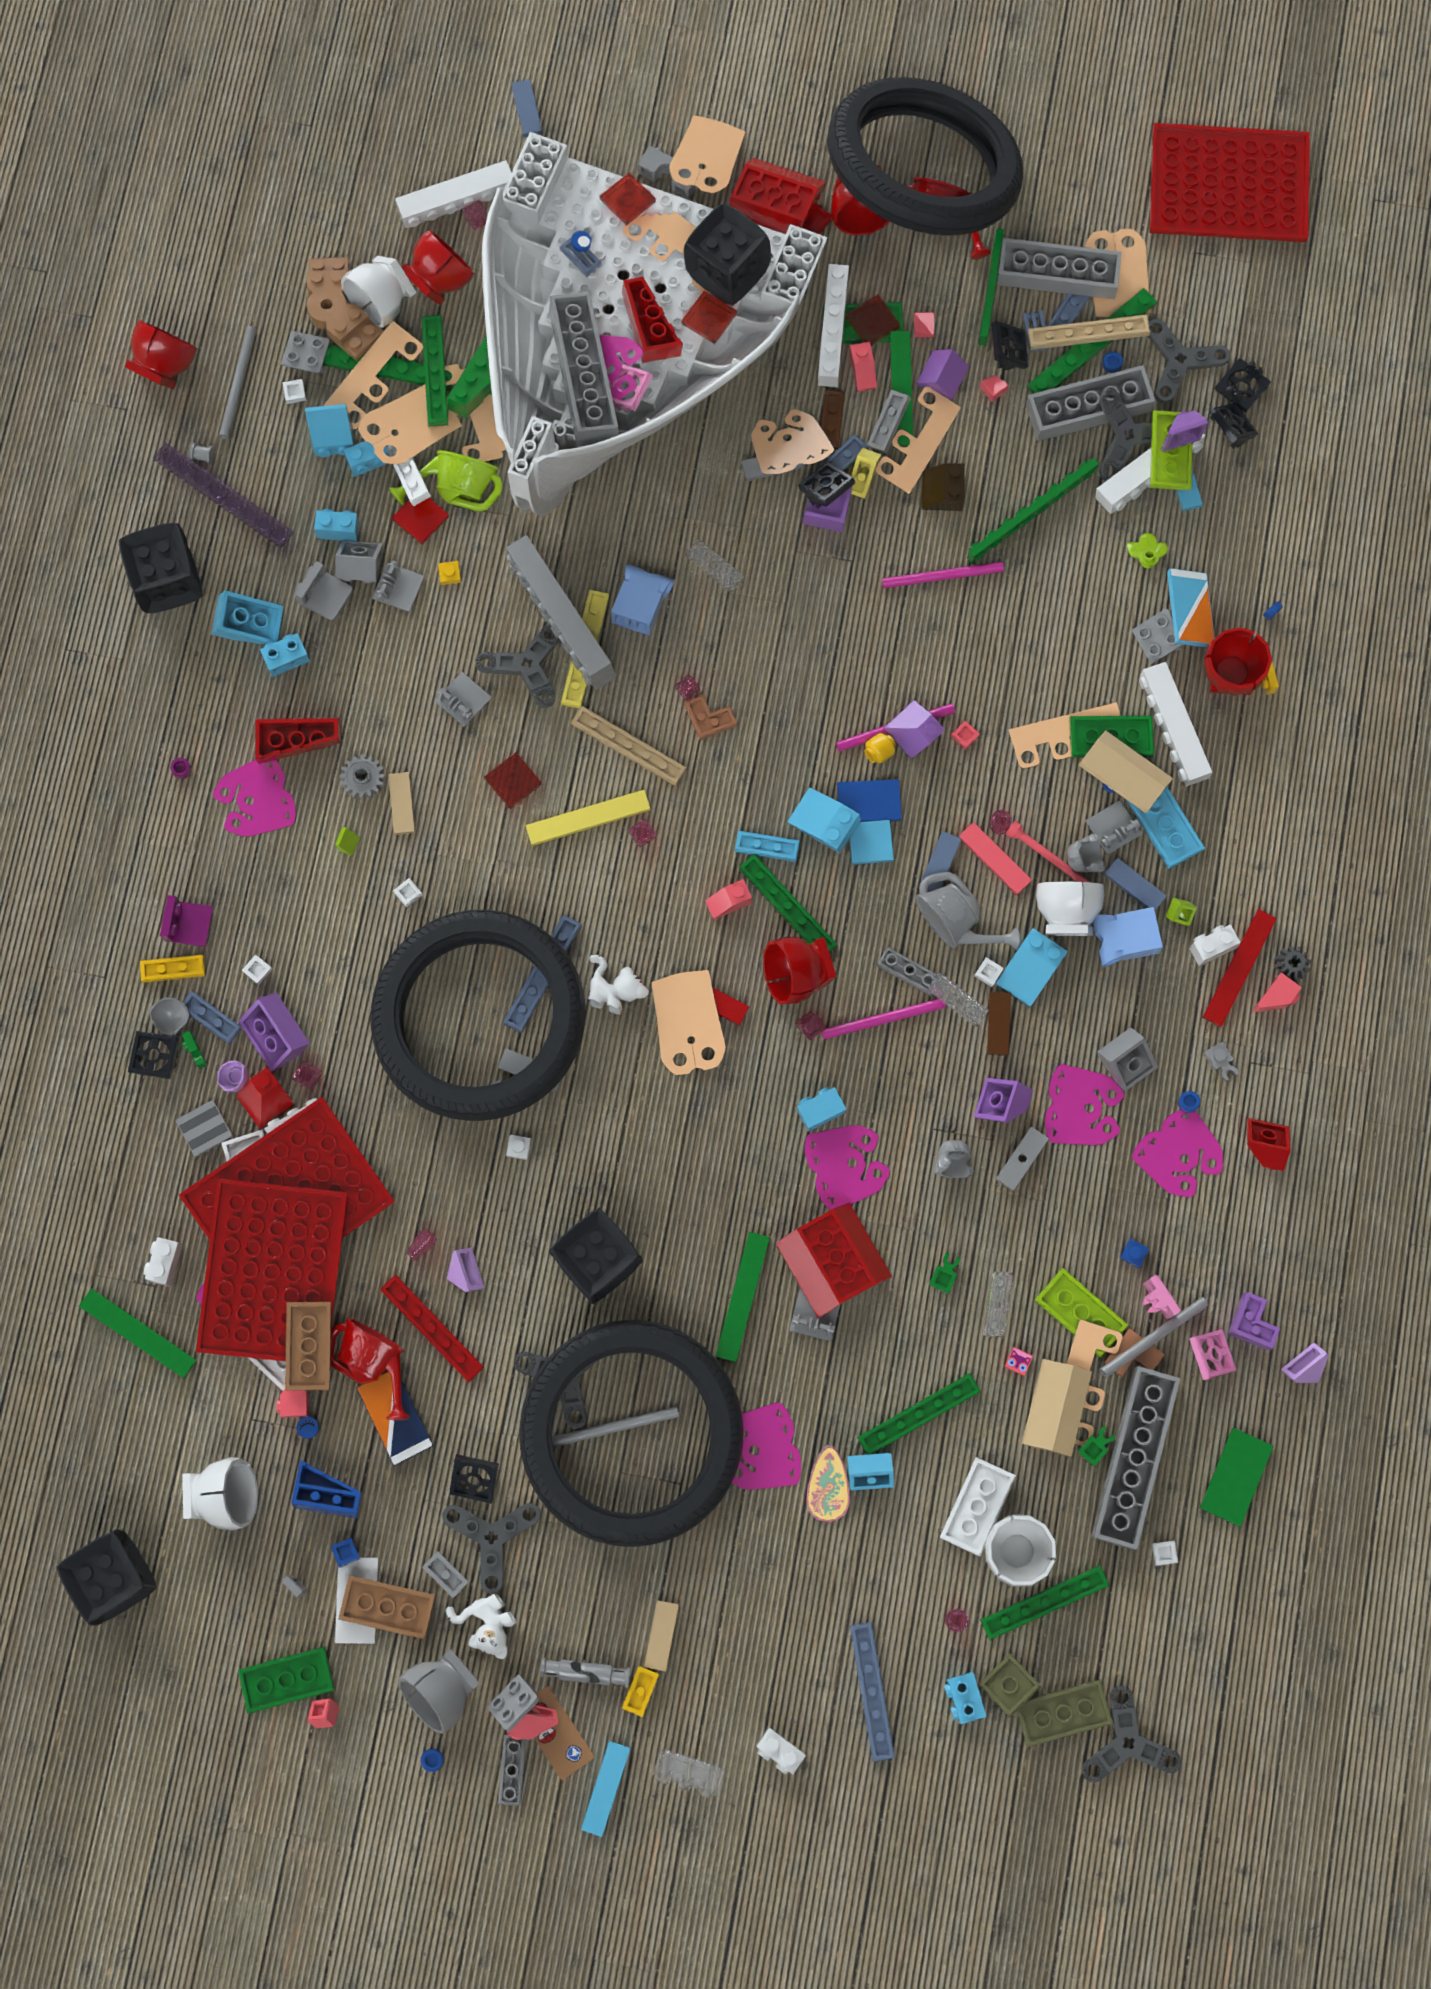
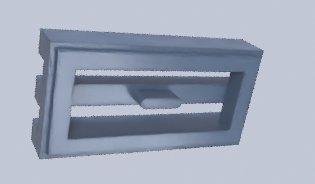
(591, 267)
(1033, 316)

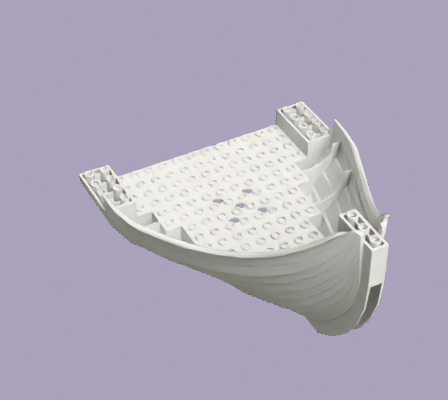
(523, 267)

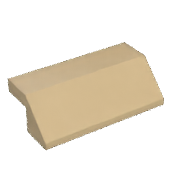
(1125, 771)
(1056, 1407)

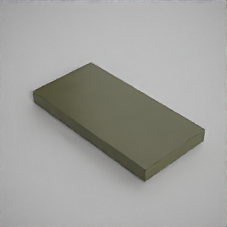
(1064, 1713)

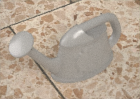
(954, 911)

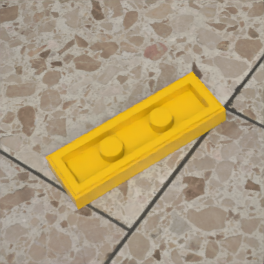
(172, 968)

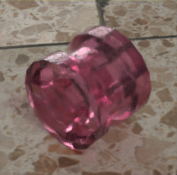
(687, 687)
(999, 826)
(953, 1622)

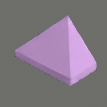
(464, 1270)
(1307, 1365)

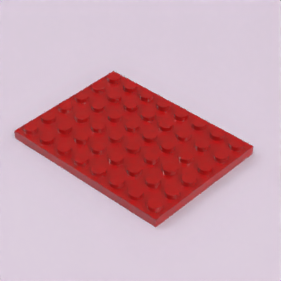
(1229, 182)
(303, 1153)
(263, 1252)

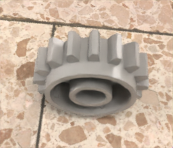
(360, 767)

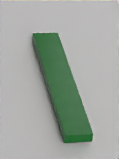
(991, 287)
(434, 370)
(901, 378)
(784, 902)
(742, 1297)
(137, 1333)
(919, 1414)
(1044, 1602)

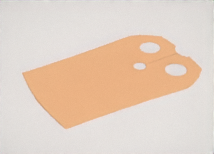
(709, 144)
(1133, 269)
(409, 418)
(687, 1009)

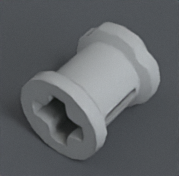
(201, 453)

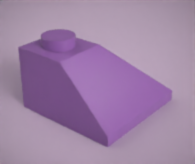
(1186, 429)
(914, 729)
(1002, 1100)

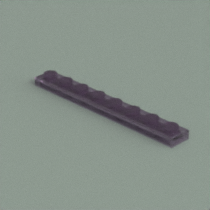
(223, 495)

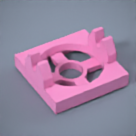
(644, 377)
(1160, 1298)
(1222, 1350)

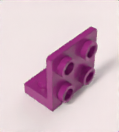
(186, 922)

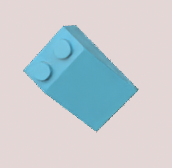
(330, 429)
(246, 619)
(825, 819)
(1031, 967)

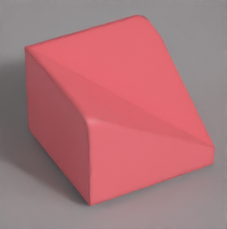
(923, 324)
(994, 387)
(323, 1713)

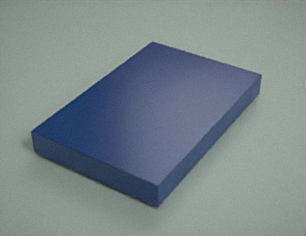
(872, 799)

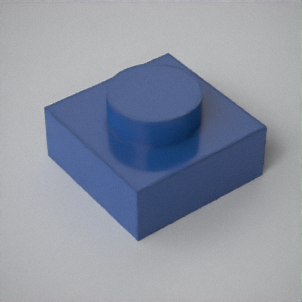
(1134, 1253)
(345, 1552)

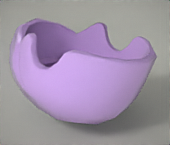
(232, 1076)

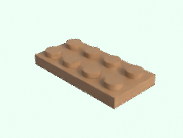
(308, 1346)
(386, 1607)

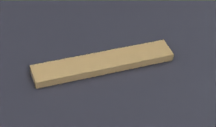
(1088, 332)
(628, 745)

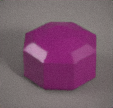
(180, 768)

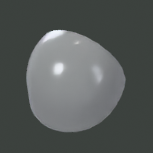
(169, 1015)

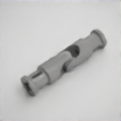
(602, 1674)

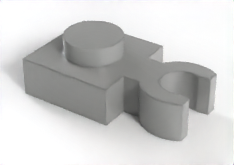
(1220, 1058)

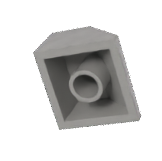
(358, 561)
(1128, 1059)

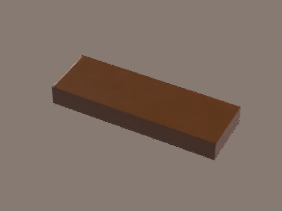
(832, 416)
(998, 1023)

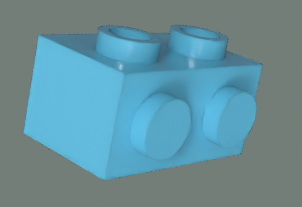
(362, 458)
(336, 525)
(284, 654)
(821, 1108)
(870, 1471)
(965, 1698)

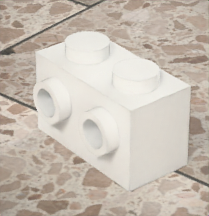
(1214, 945)
(163, 1261)
(780, 1750)

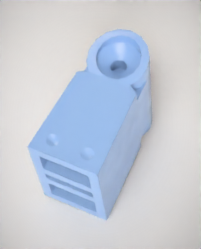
(640, 599)
(1127, 935)

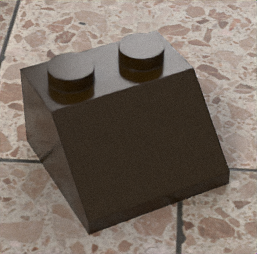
(943, 487)

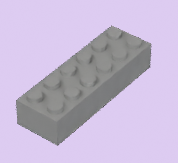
(1059, 268)
(1078, 406)

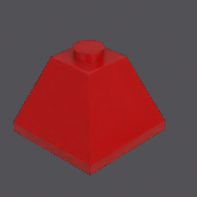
(264, 1098)
(1269, 1143)

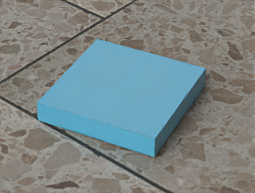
(871, 843)

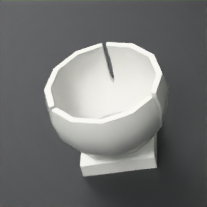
(382, 284)
(1069, 906)
(222, 1494)
(1020, 1550)

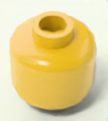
(880, 748)

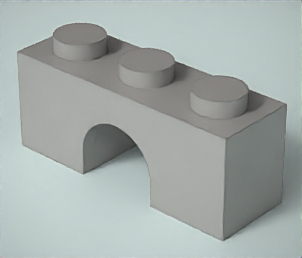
(655, 163)

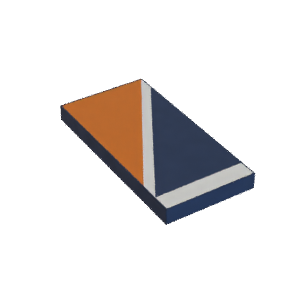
(400, 1437)

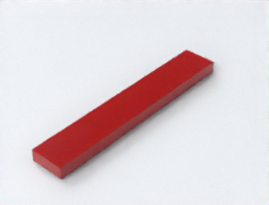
(1239, 968)
(432, 1328)

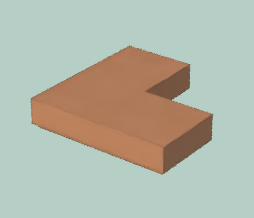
(708, 723)
(1148, 1359)

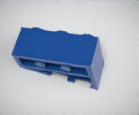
(324, 1494)

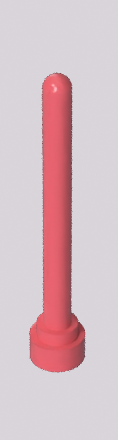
(1017, 832)

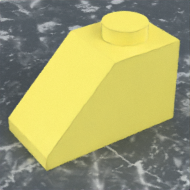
(864, 471)

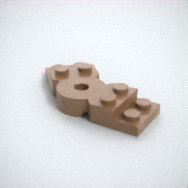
(344, 322)

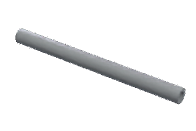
(237, 382)
(1153, 1337)
(615, 1426)

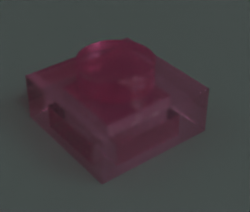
(642, 833)

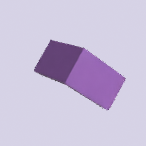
(829, 517)
(1247, 1323)

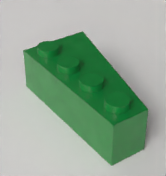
(472, 385)

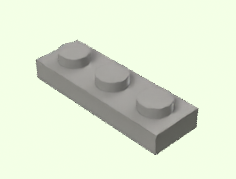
(888, 421)

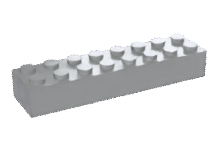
(583, 368)
(559, 613)
(1135, 1458)

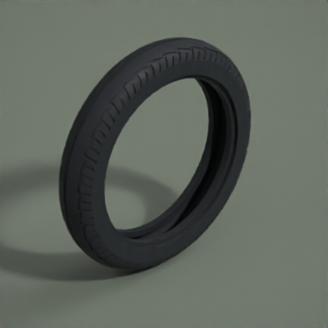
(907, 206)
(420, 951)
(720, 1463)

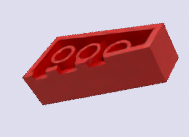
(649, 322)
(291, 737)

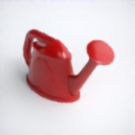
(944, 189)
(367, 1358)

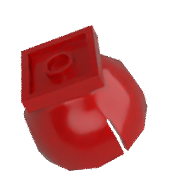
(851, 215)
(437, 268)
(159, 354)
(1236, 664)
(805, 965)

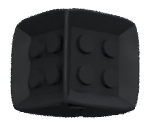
(727, 254)
(160, 568)
(596, 1255)
(106, 1577)

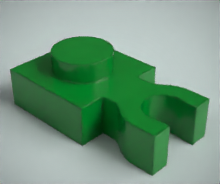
(190, 1045)
(944, 1276)
(1095, 1448)

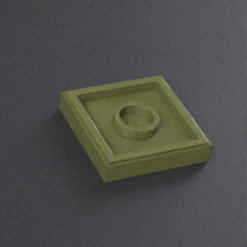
(1009, 1685)

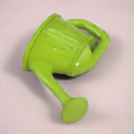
(459, 479)

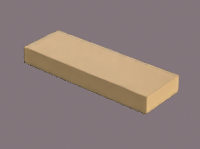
(401, 803)
(661, 1635)

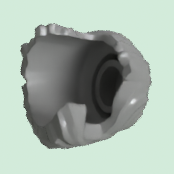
(1086, 855)
(953, 1160)

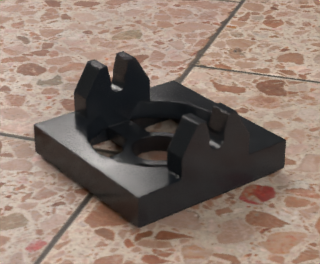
(1017, 336)
(1233, 393)
(1245, 427)
(826, 472)
(140, 1039)
(458, 1489)

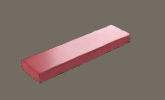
(995, 858)

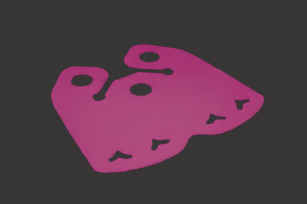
(612, 345)
(267, 793)
(1069, 1106)
(1172, 1142)
(833, 1169)
(774, 1447)

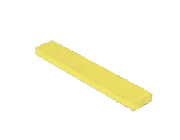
(593, 618)
(588, 817)

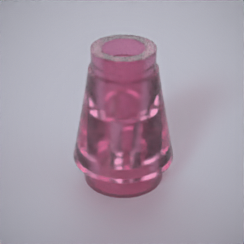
(422, 1243)

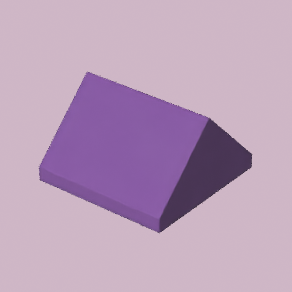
(943, 372)

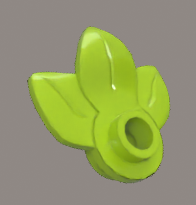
(1147, 548)

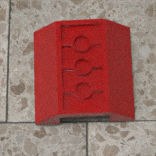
(775, 195)
(833, 1259)

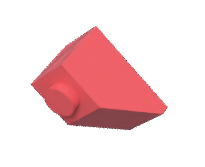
(863, 366)
(729, 899)
(1279, 995)
(293, 1404)
(534, 1723)

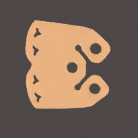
(792, 452)

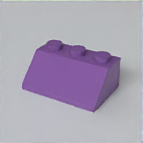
(273, 1031)

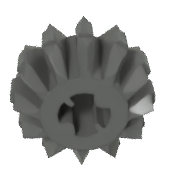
(1301, 963)

